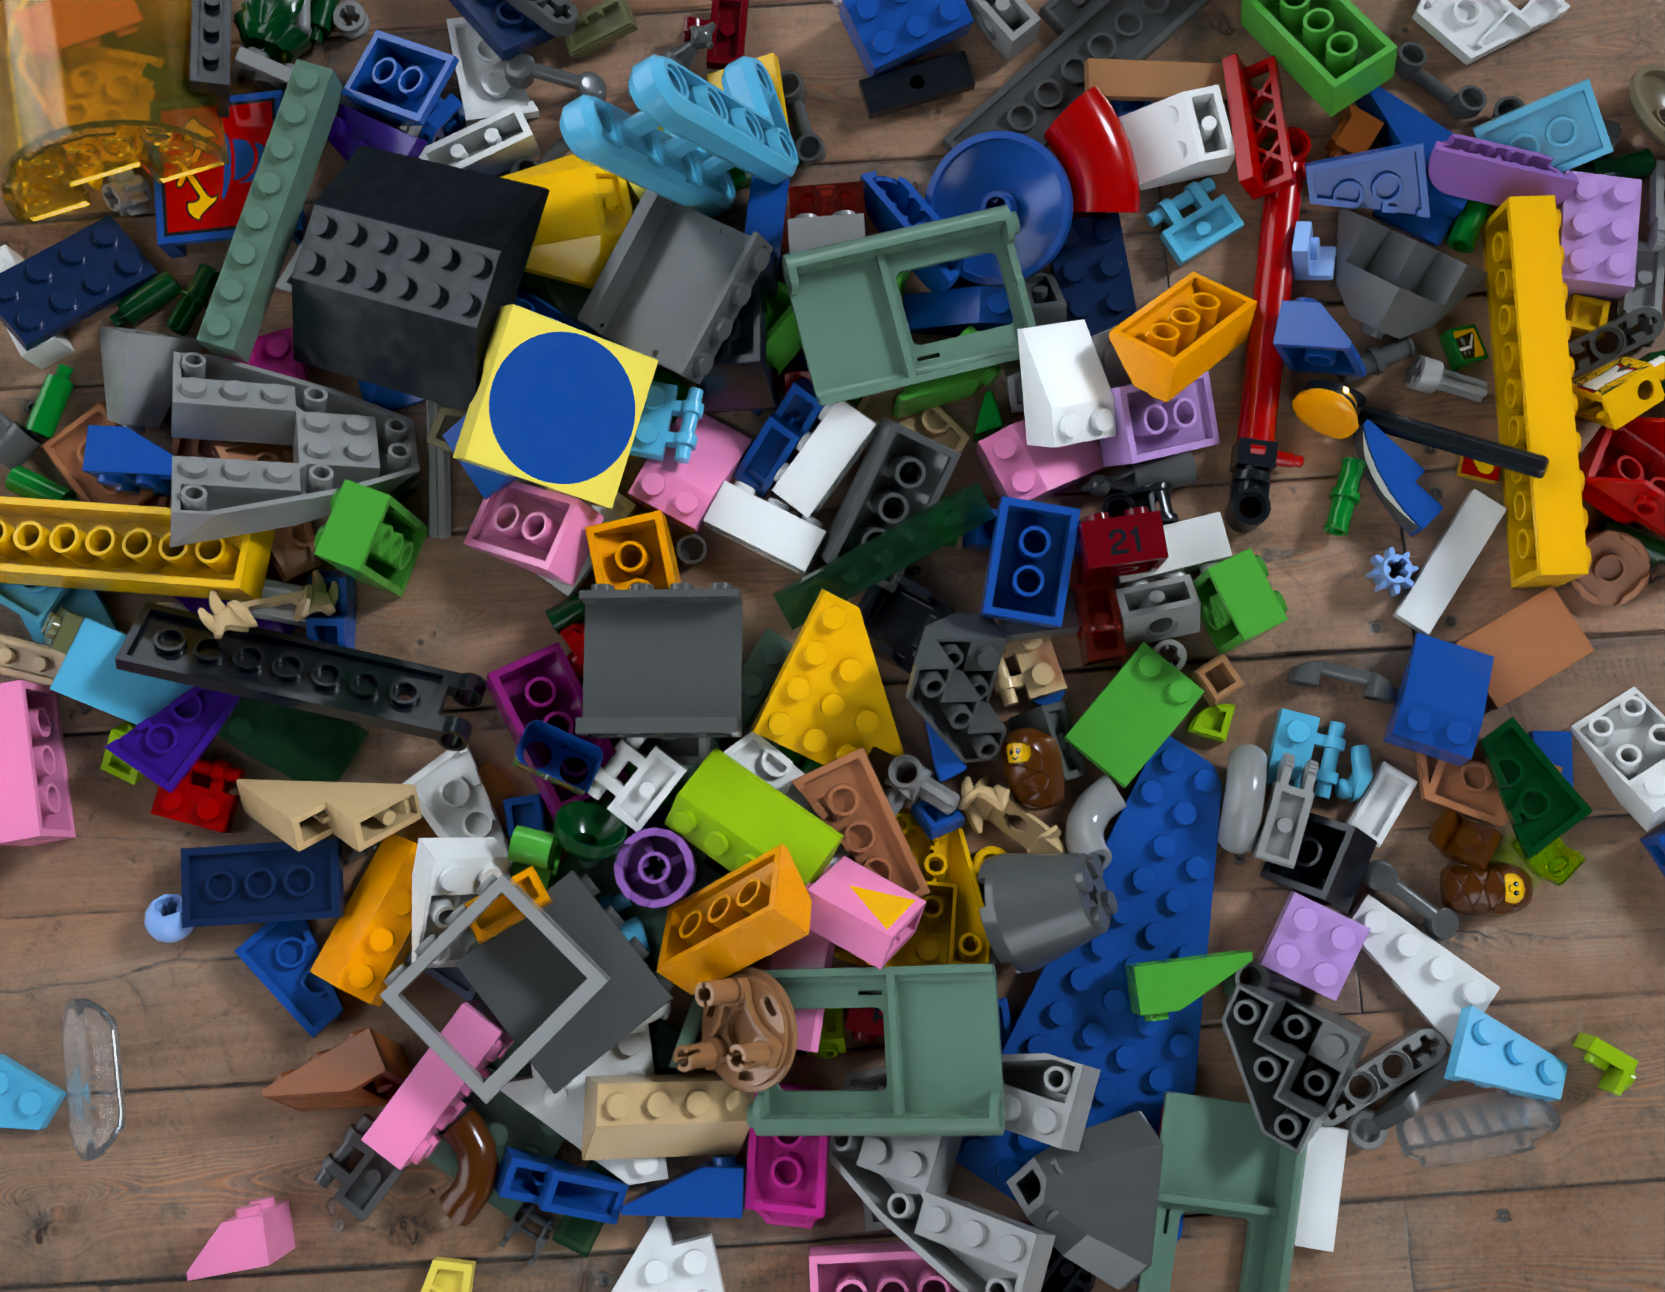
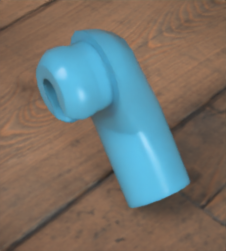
(1360, 777)

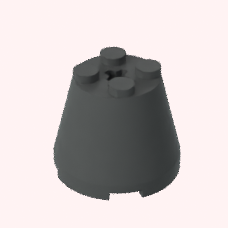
(1043, 905)

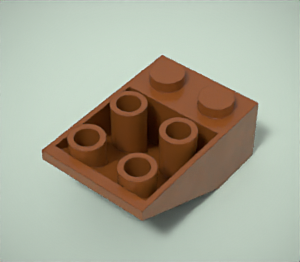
(351, 1075)

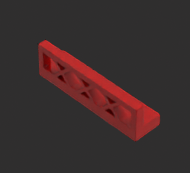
(1245, 125)

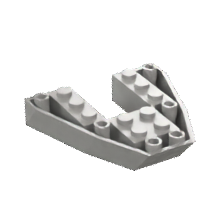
(330, 437)
(909, 1177)

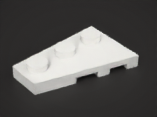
(483, 76)

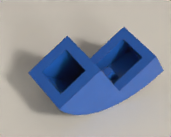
(767, 212)

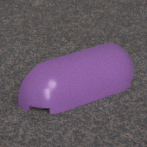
(1495, 171)

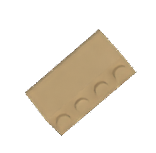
(662, 1116)

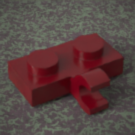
(729, 34)

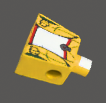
(1620, 391)

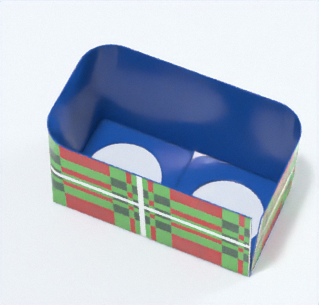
(556, 739)

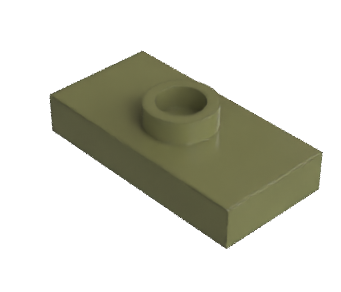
(600, 27)

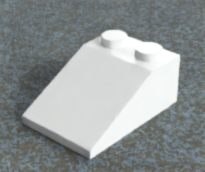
(1064, 386)

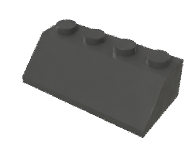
(894, 482)

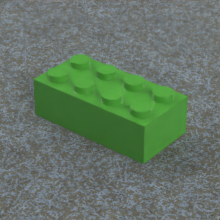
(1323, 47)
(371, 538)

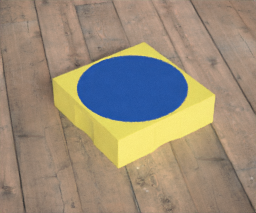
(556, 406)

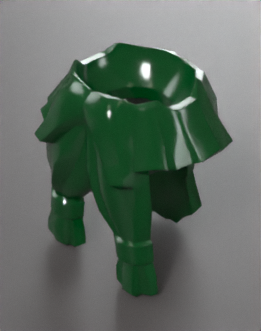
(272, 28)

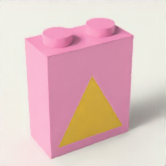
(863, 911)

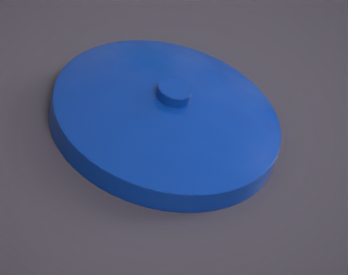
(1013, 172)

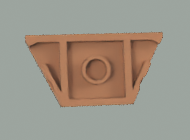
(1463, 788)

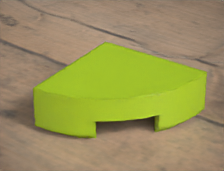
(1212, 722)

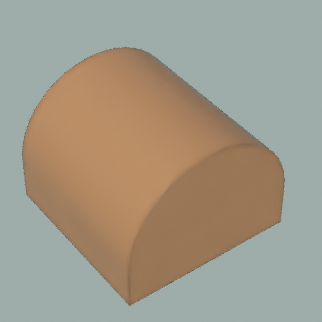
(1217, 679)

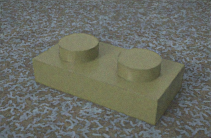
(61, 629)

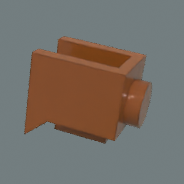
(1354, 132)

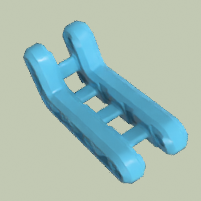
(702, 134)

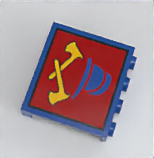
(210, 202)

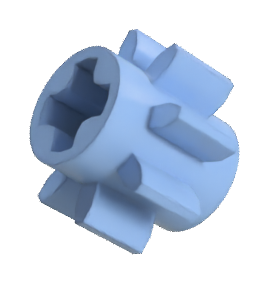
(1402, 573)

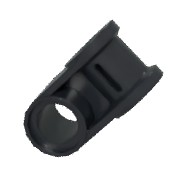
(1146, 497)

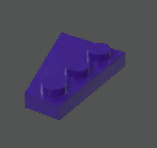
(358, 128)
(176, 736)

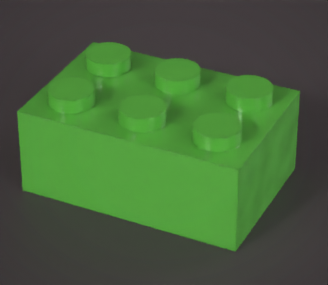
(1238, 601)

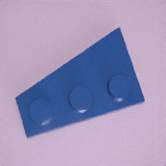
(1375, 179)
(282, 960)

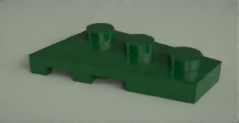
(1531, 788)

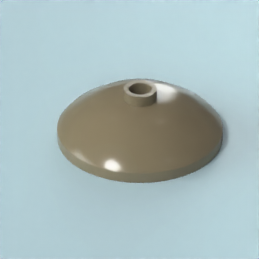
(1648, 101)

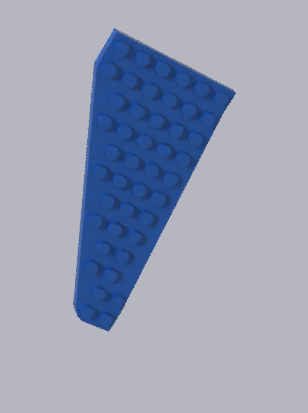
(1081, 1001)

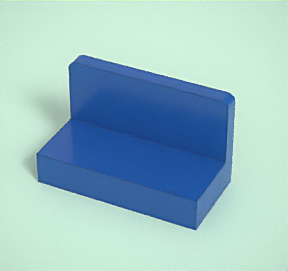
(1430, 230)

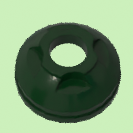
(589, 823)

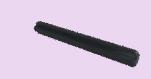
(1456, 442)

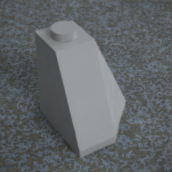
(139, 374)

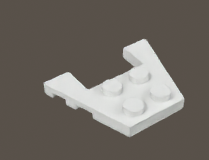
(1483, 26)

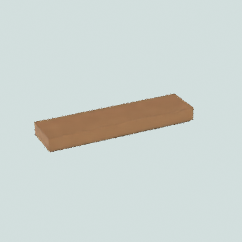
(1150, 79)

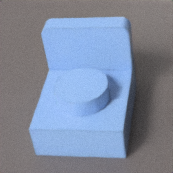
(1310, 258)

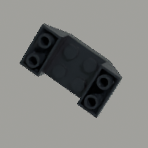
(740, 372)

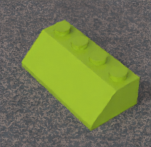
(741, 817)

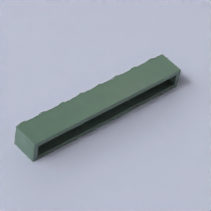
(271, 212)

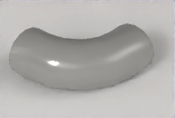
(1089, 818)

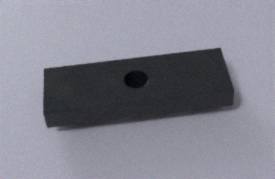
(937, 79)

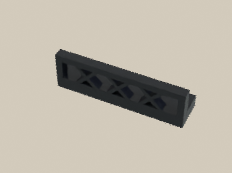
(211, 50)

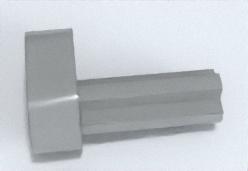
(1430, 375)

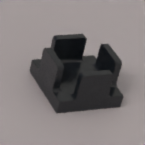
(899, 619)

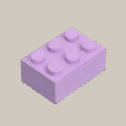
(1600, 235)

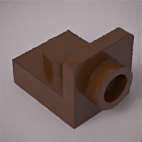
(1463, 839)

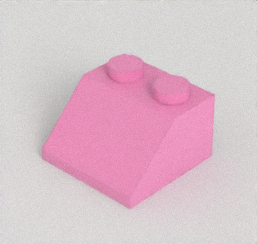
(248, 1240)

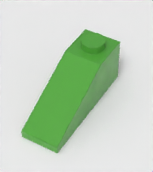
(945, 389)
(1177, 982)

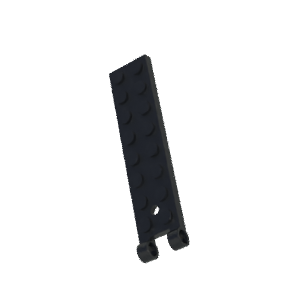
(301, 674)

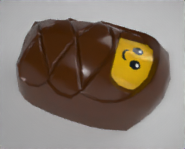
(1033, 768)
(1487, 892)

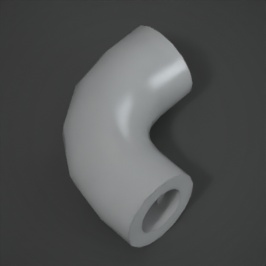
(1243, 799)

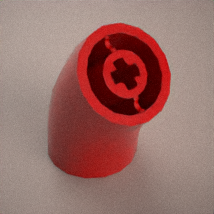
(1095, 155)

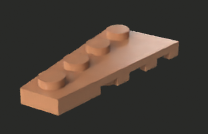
(854, 804)

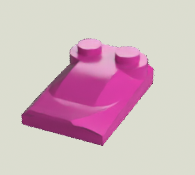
(787, 1176)

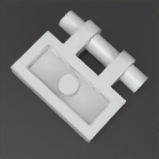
(645, 789)

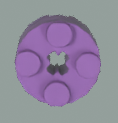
(636, 858)

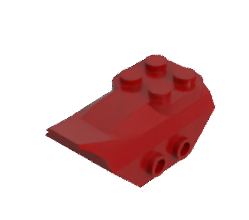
(1628, 472)

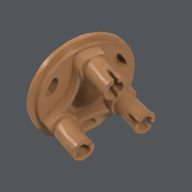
(745, 1031)

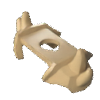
(237, 615)
(993, 803)

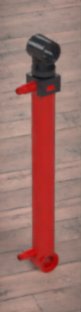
(1255, 448)

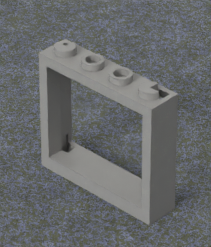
(433, 947)

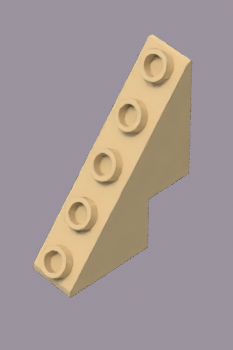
(313, 810)

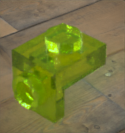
(1553, 863)

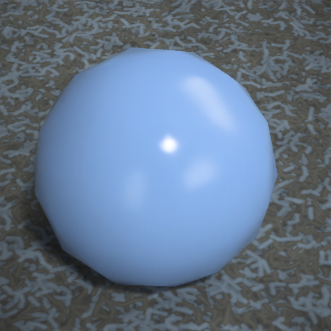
(164, 919)

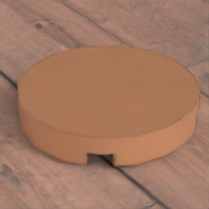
(1616, 570)

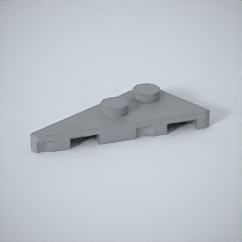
(265, 72)

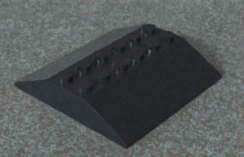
(410, 272)

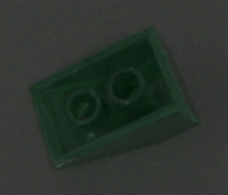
(293, 740)

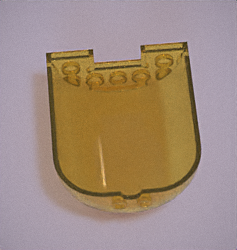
(96, 95)

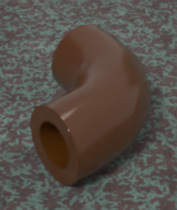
(476, 1168)

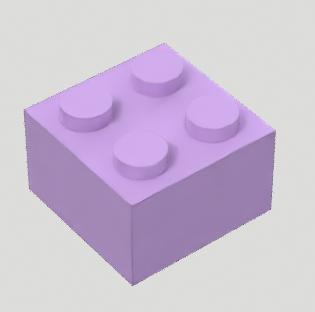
(1313, 945)

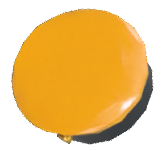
(1329, 407)

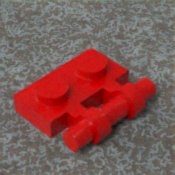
(201, 805)

